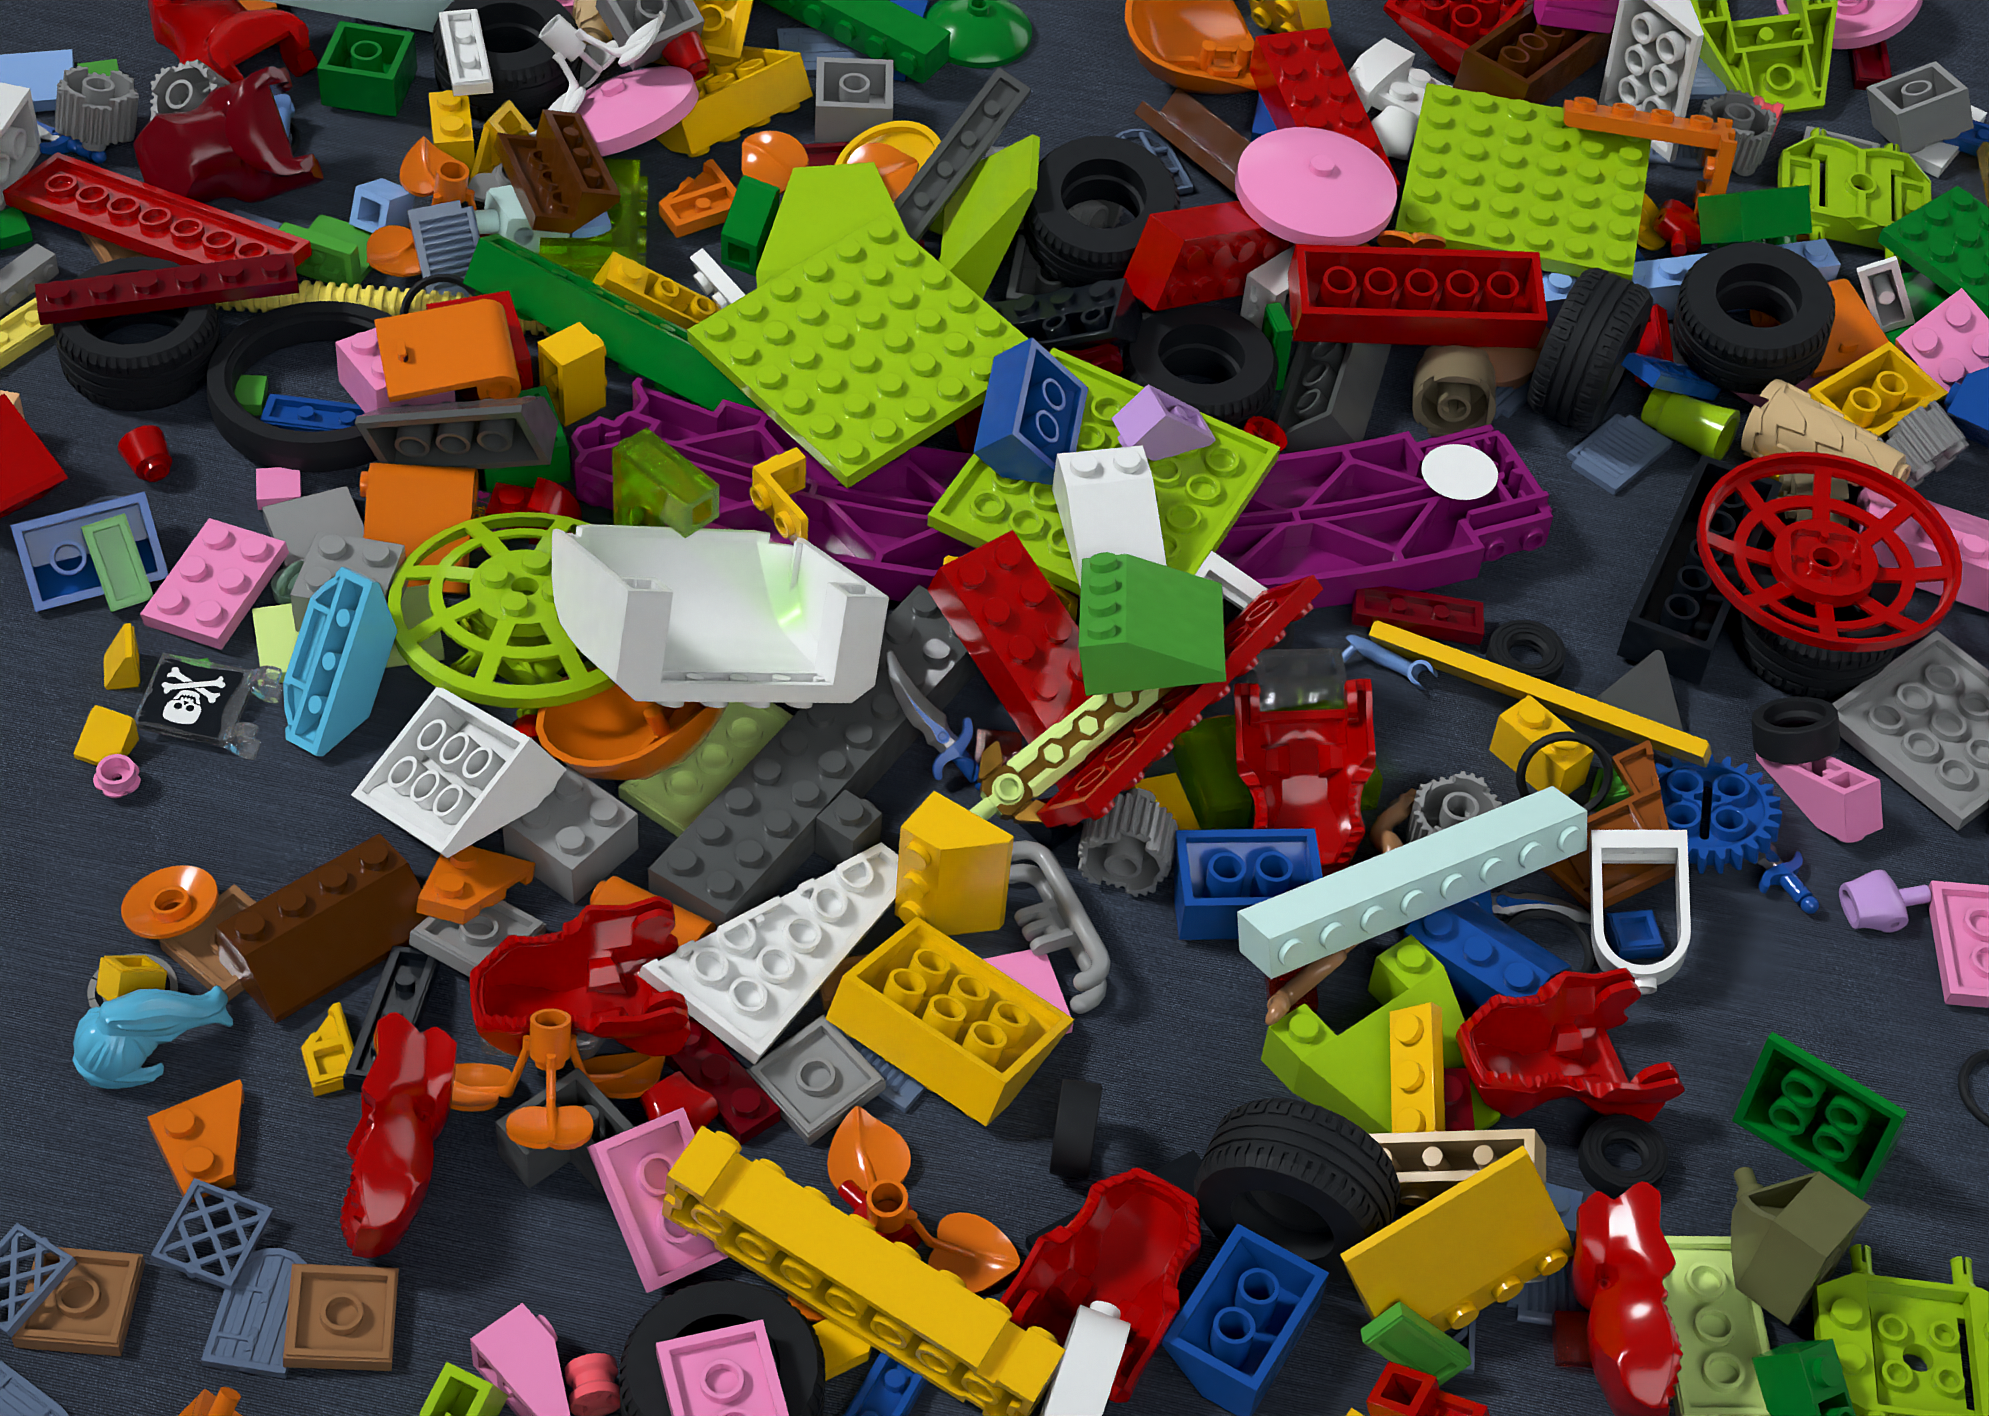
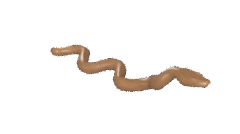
(1313, 973)

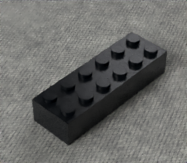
(1679, 603)

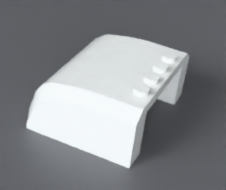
(717, 616)

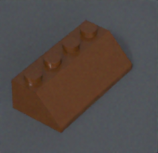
(322, 928)

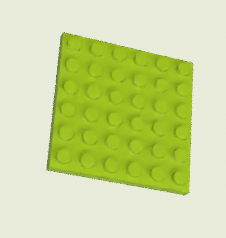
(1522, 180)
(860, 349)
(1195, 491)

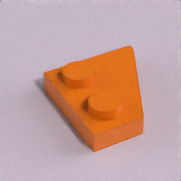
(698, 201)
(470, 882)
(202, 1137)

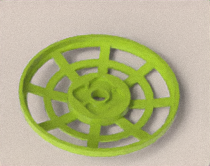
(497, 606)

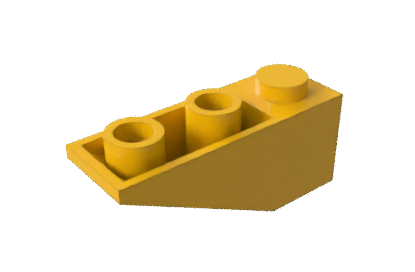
(654, 291)

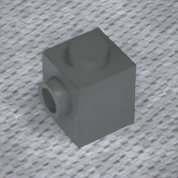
(847, 828)

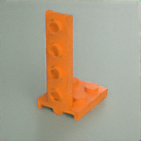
(1663, 125)

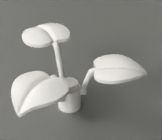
(569, 44)

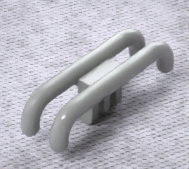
(1060, 922)

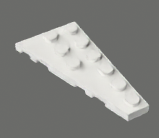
(774, 958)

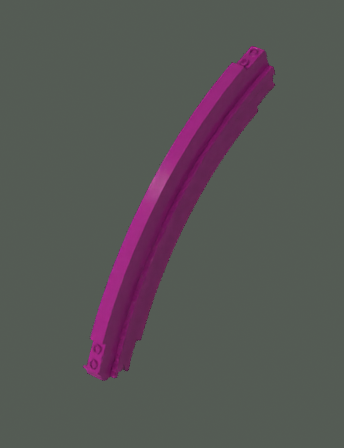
(1334, 512)

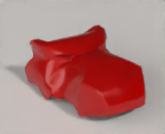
(228, 33)
(1308, 767)
(590, 975)
(1559, 1048)
(392, 1147)
(1117, 1250)
(1619, 1279)

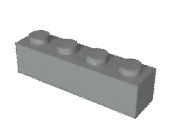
(20, 276)

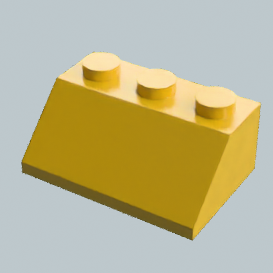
(1878, 390)
(952, 869)

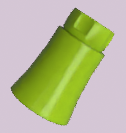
(1692, 422)

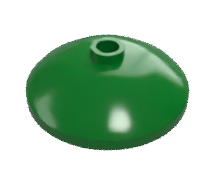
(982, 31)

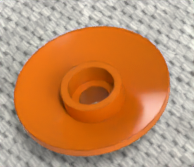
(169, 902)

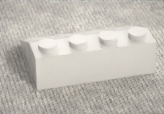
(1653, 59)
(457, 775)

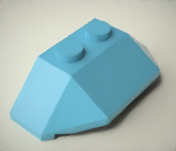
(337, 661)

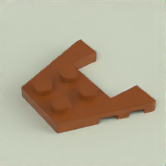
(1638, 812)

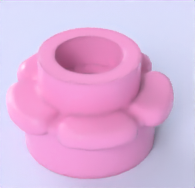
(116, 767)

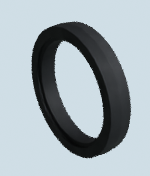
(261, 336)

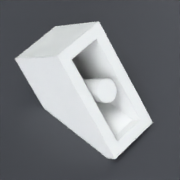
(1886, 294)

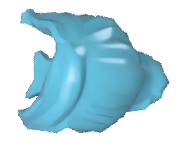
(125, 1030)

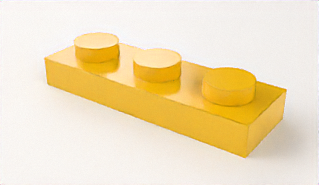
(1417, 1069)

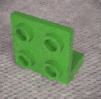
(336, 251)

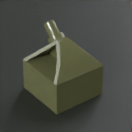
(1790, 1238)

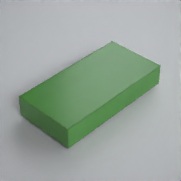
(117, 562)
(1415, 1343)

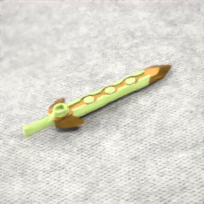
(1052, 755)

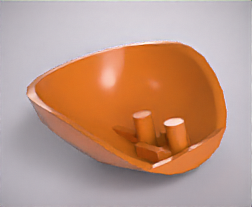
(1192, 44)
(622, 737)

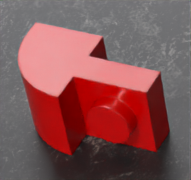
(543, 498)
(1416, 1393)

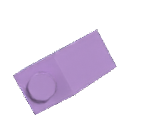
(1161, 425)

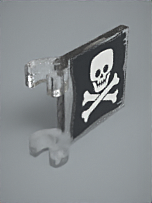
(206, 702)

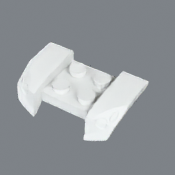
(1386, 78)

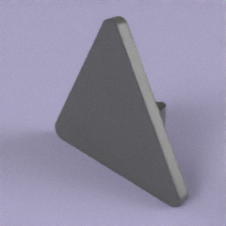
(1646, 692)

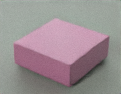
(277, 485)

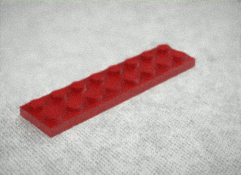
(144, 215)
(1151, 734)

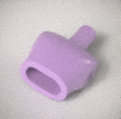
(1877, 902)

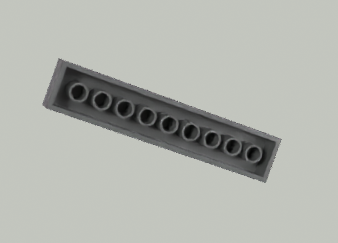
(767, 815)

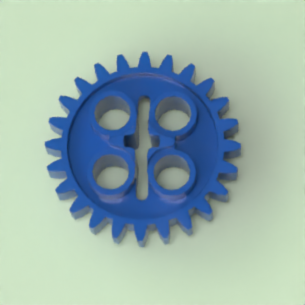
(1741, 816)

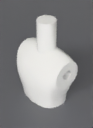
(1396, 131)

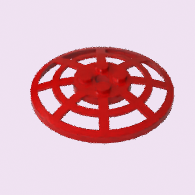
(1849, 554)

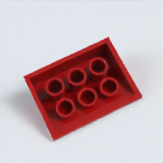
(1451, 26)

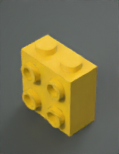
(1290, 15)

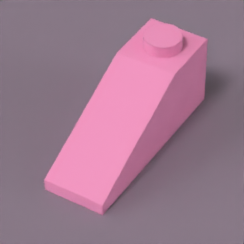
(1832, 796)
(523, 1362)

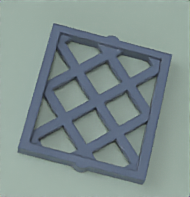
(193, 1268)
(41, 1290)

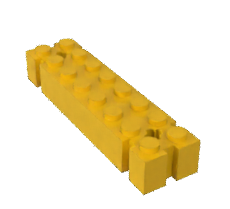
(859, 1277)

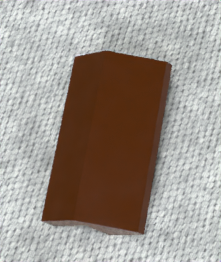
(1198, 134)
(558, 173)

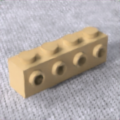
(1439, 1160)

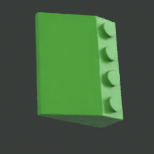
(1148, 626)

